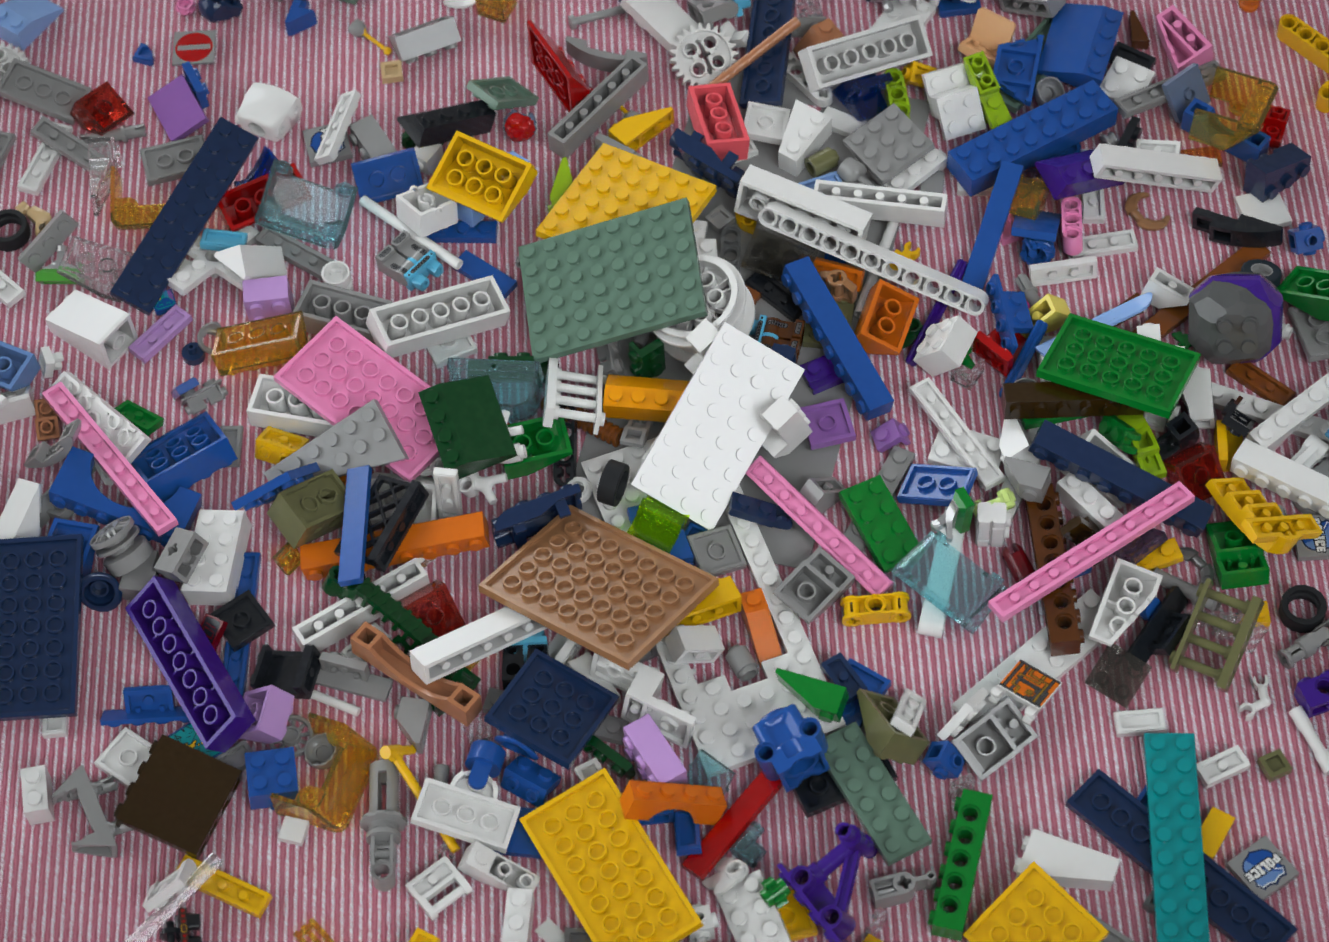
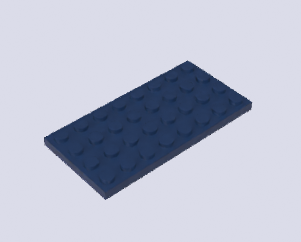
(40, 626)

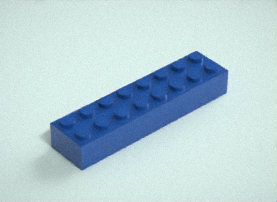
(1033, 136)

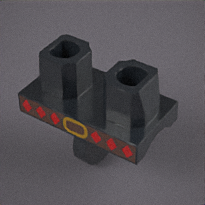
(183, 923)

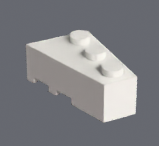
(803, 137)

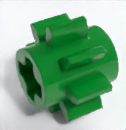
(774, 892)

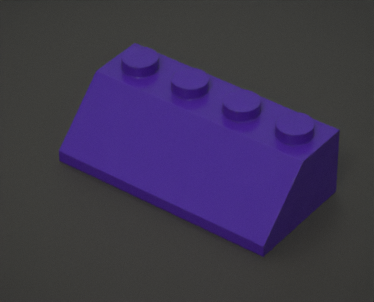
(1071, 175)

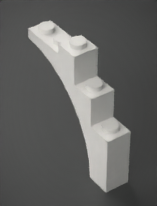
(1198, 392)

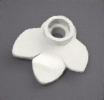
(727, 875)

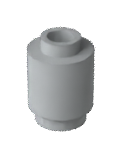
(742, 662)

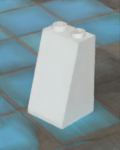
(93, 327)

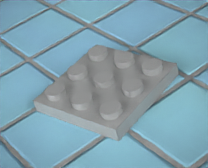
(888, 144)

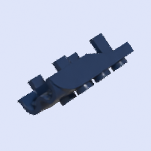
(705, 162)
(531, 516)

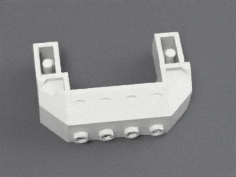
(784, 416)

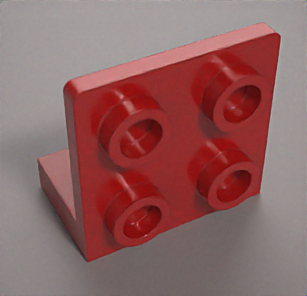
(990, 349)

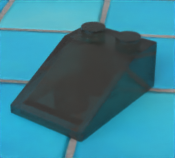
(771, 251)

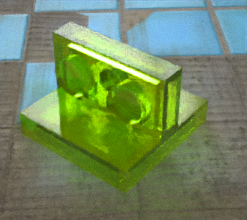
(657, 524)

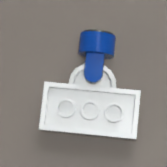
(469, 803)

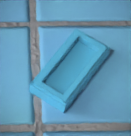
(221, 239)

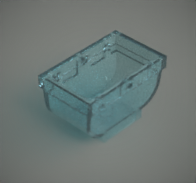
(514, 386)

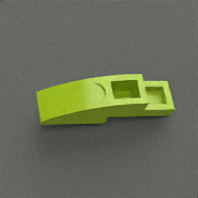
(982, 76)
(1148, 448)

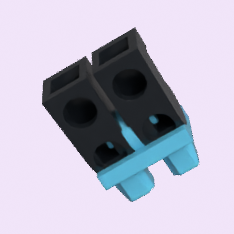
(518, 653)

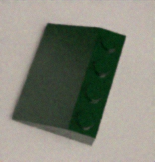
(467, 424)

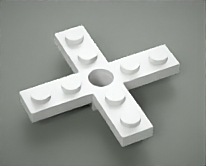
(207, 265)

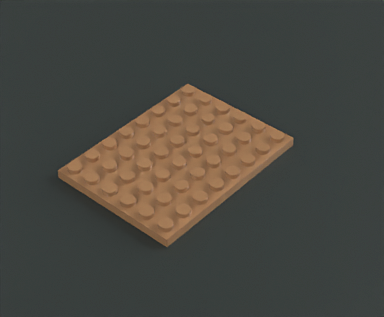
(599, 586)

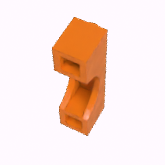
(647, 798)

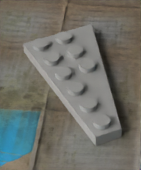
(353, 442)

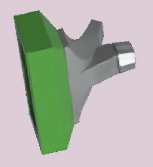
(49, 273)

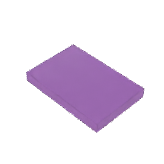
(178, 109)

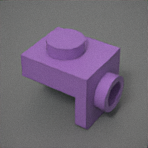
(890, 434)

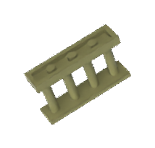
(1232, 654)

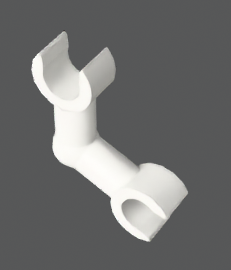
(1263, 702)

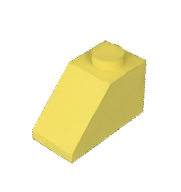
(1050, 310)

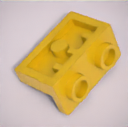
(275, 445)

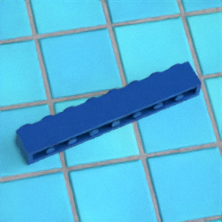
(837, 339)

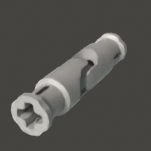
(1305, 646)

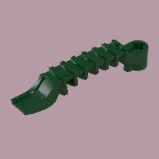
(382, 603)

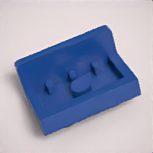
(193, 78)
(529, 780)

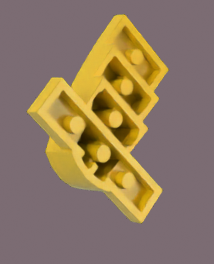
(1260, 520)

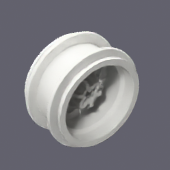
(732, 302)

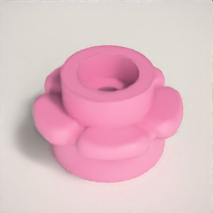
(185, 7)

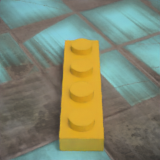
(234, 892)

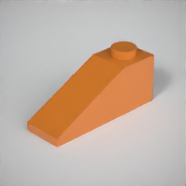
(759, 625)

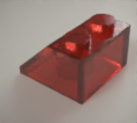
(101, 110)
(1194, 468)
(435, 608)

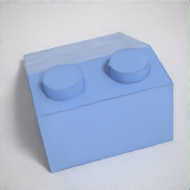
(25, 20)

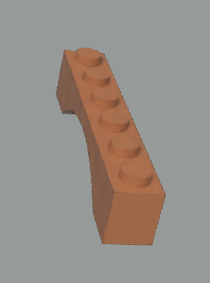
(449, 696)

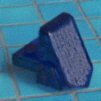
(863, 95)

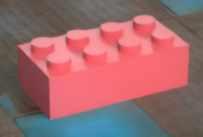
(718, 119)

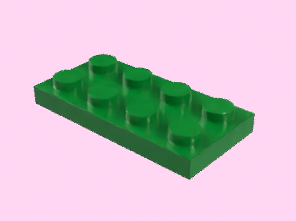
(879, 522)

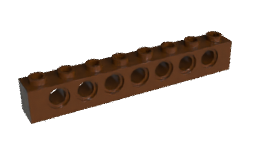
(1040, 518)

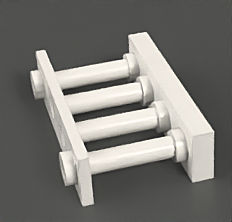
(553, 399)

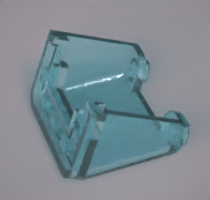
(305, 208)
(949, 580)

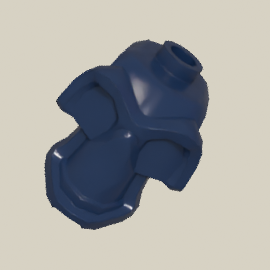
(219, 9)

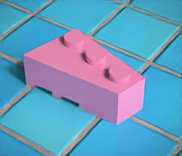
(1182, 40)

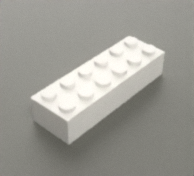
(865, 53)
(761, 187)
(438, 317)

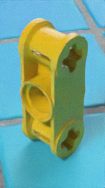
(863, 604)

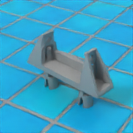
(79, 787)

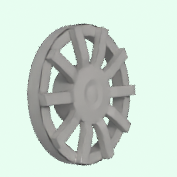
(293, 735)

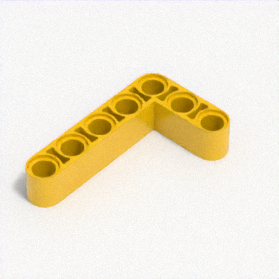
(1311, 46)

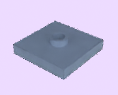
(1183, 89)

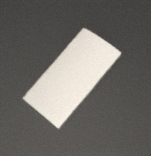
(660, 19)

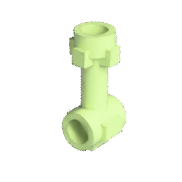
(1004, 496)

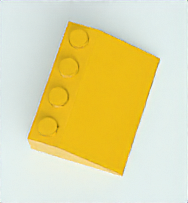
(482, 177)

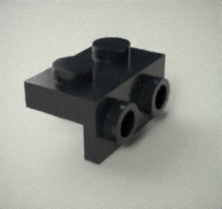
(1238, 422)

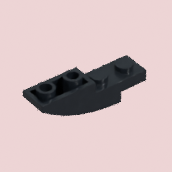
(1242, 232)

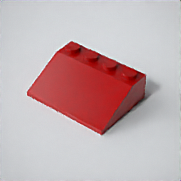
(556, 68)

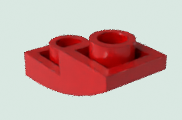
(1276, 124)

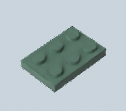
(502, 93)

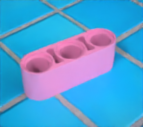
(1072, 226)

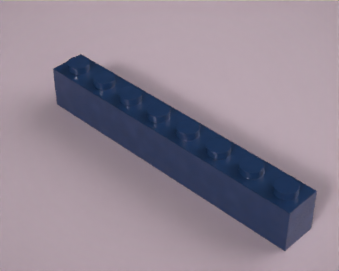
(1112, 474)

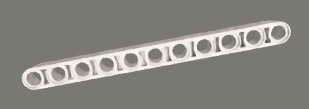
(883, 255)

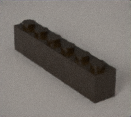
(1054, 401)

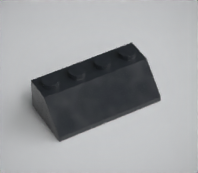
(440, 124)

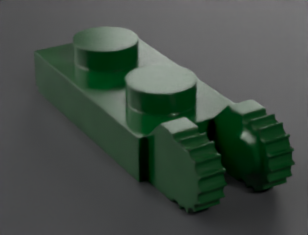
(604, 753)

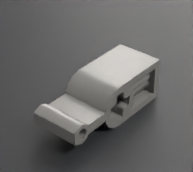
(888, 892)

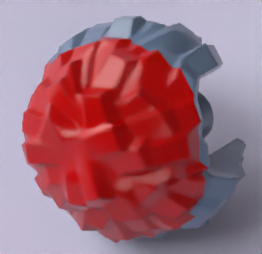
(519, 126)

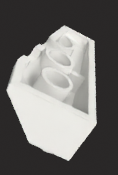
(22, 511)
(1123, 600)

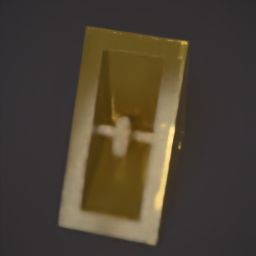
(495, 9)

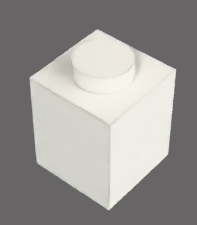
(429, 157)

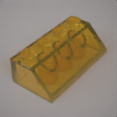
(259, 343)

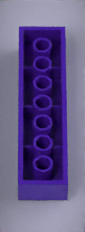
(190, 664)

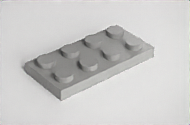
(41, 90)

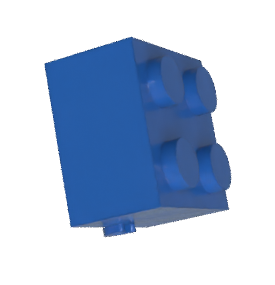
(270, 773)

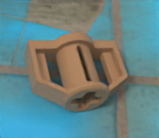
(839, 288)

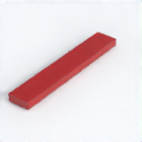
(732, 825)

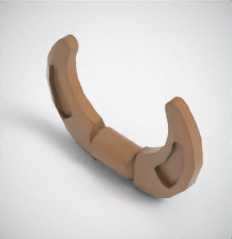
(1131, 209)

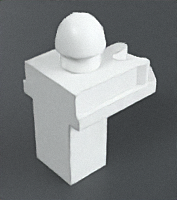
(738, 37)

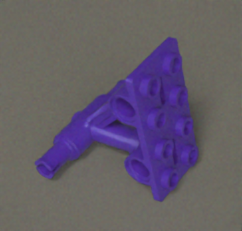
(810, 881)

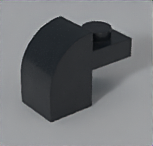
(1179, 436)

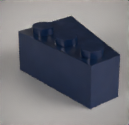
(1275, 171)

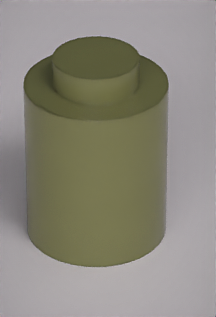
(821, 162)

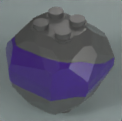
(1235, 317)

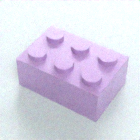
(652, 753)

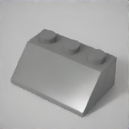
(425, 39)

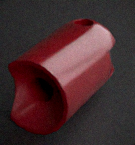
(1017, 562)

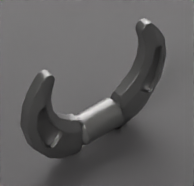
(1206, 570)

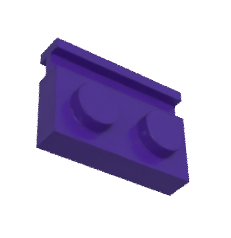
(820, 375)

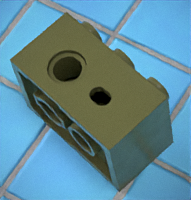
(309, 508)

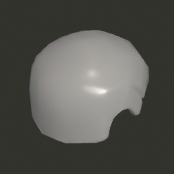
(1048, 89)
(320, 752)

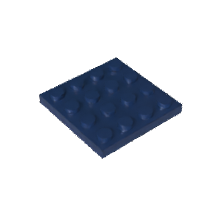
(551, 709)

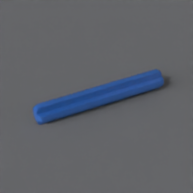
(1026, 353)

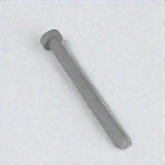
(574, 21)

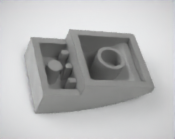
(814, 585)
(994, 738)

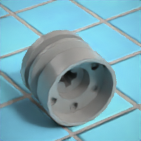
(121, 546)

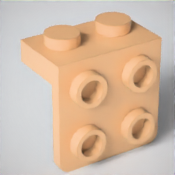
(987, 33)

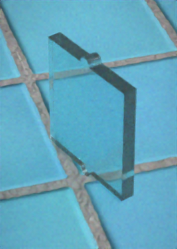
(709, 772)

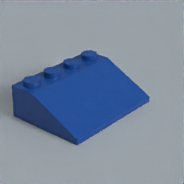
(1080, 43)
(184, 456)

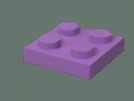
(829, 424)

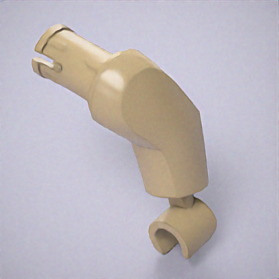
(36, 215)

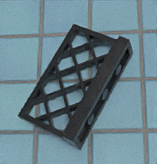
(397, 525)

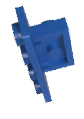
(1009, 312)
(144, 706)

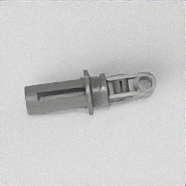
(383, 826)

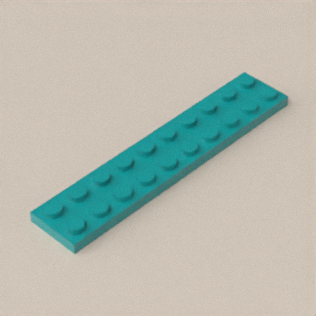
(1175, 838)

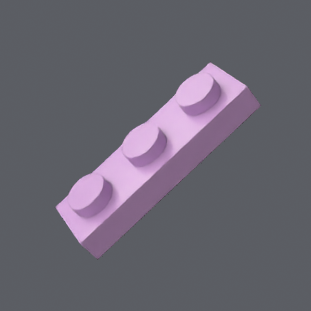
(160, 333)

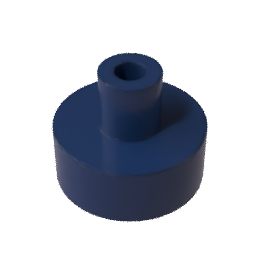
(193, 354)

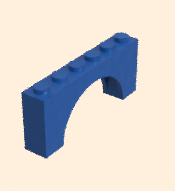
(76, 491)

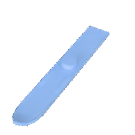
(1113, 316)

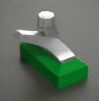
(957, 515)

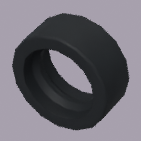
(21, 237)
(613, 483)
(1307, 593)

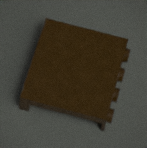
(178, 796)

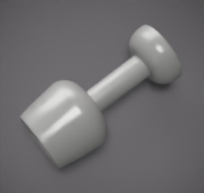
(854, 171)

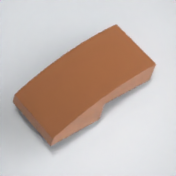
(46, 421)

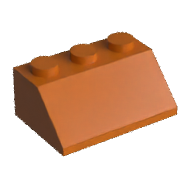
(885, 319)

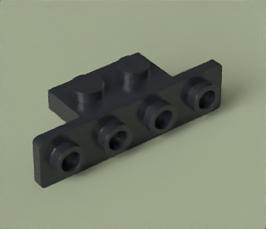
(1163, 628)

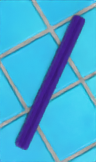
(936, 312)

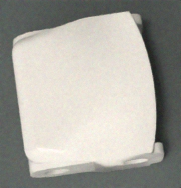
(268, 111)

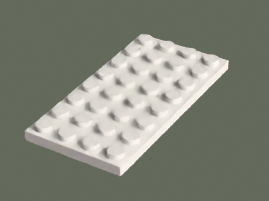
(716, 426)

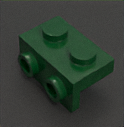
(648, 360)

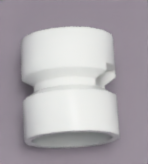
(337, 274)

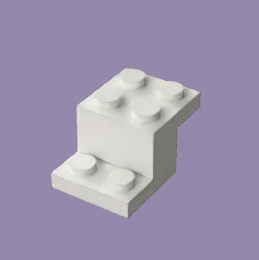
(954, 101)

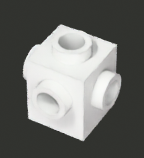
(709, 921)

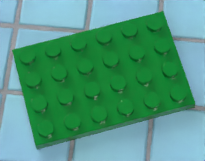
(1118, 365)

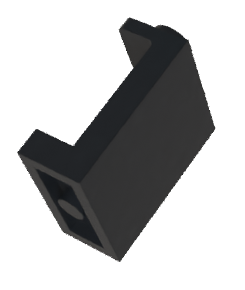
(287, 670)

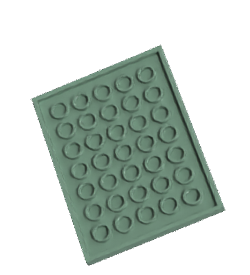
(612, 281)

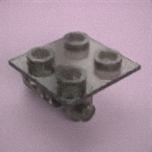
(1118, 675)

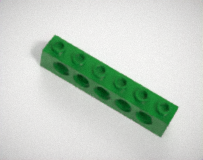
(952, 924)

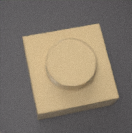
(391, 72)

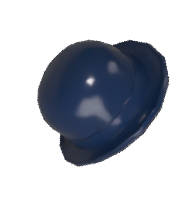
(100, 592)

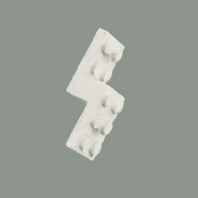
(642, 697)

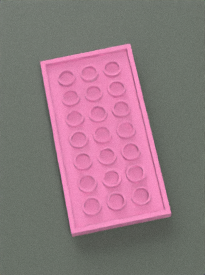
(344, 372)

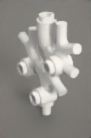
(480, 483)

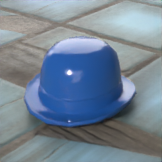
(516, 746)

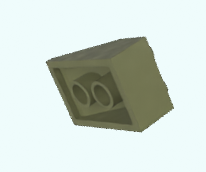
(883, 737)

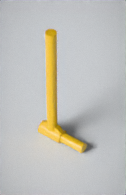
(395, 754)

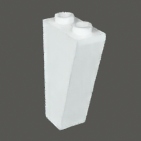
(1068, 862)

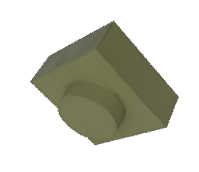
(1274, 765)

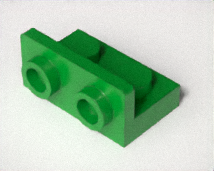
(140, 417)

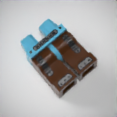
(774, 330)

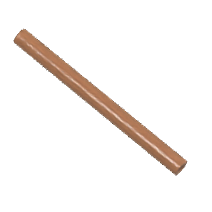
(757, 52)

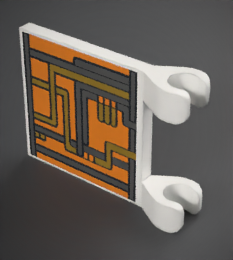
(1027, 686)

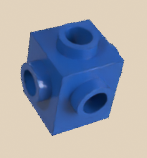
(1306, 238)
(944, 760)

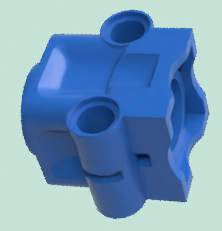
(790, 746)

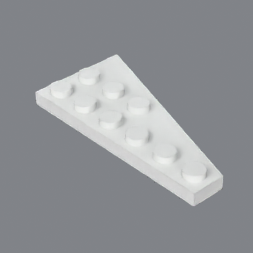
(118, 429)

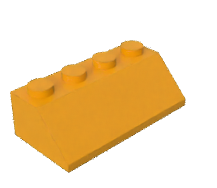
(641, 397)

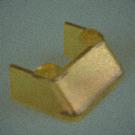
(1247, 98)
(126, 212)
(345, 782)

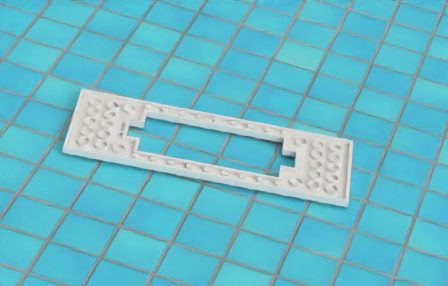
(725, 715)

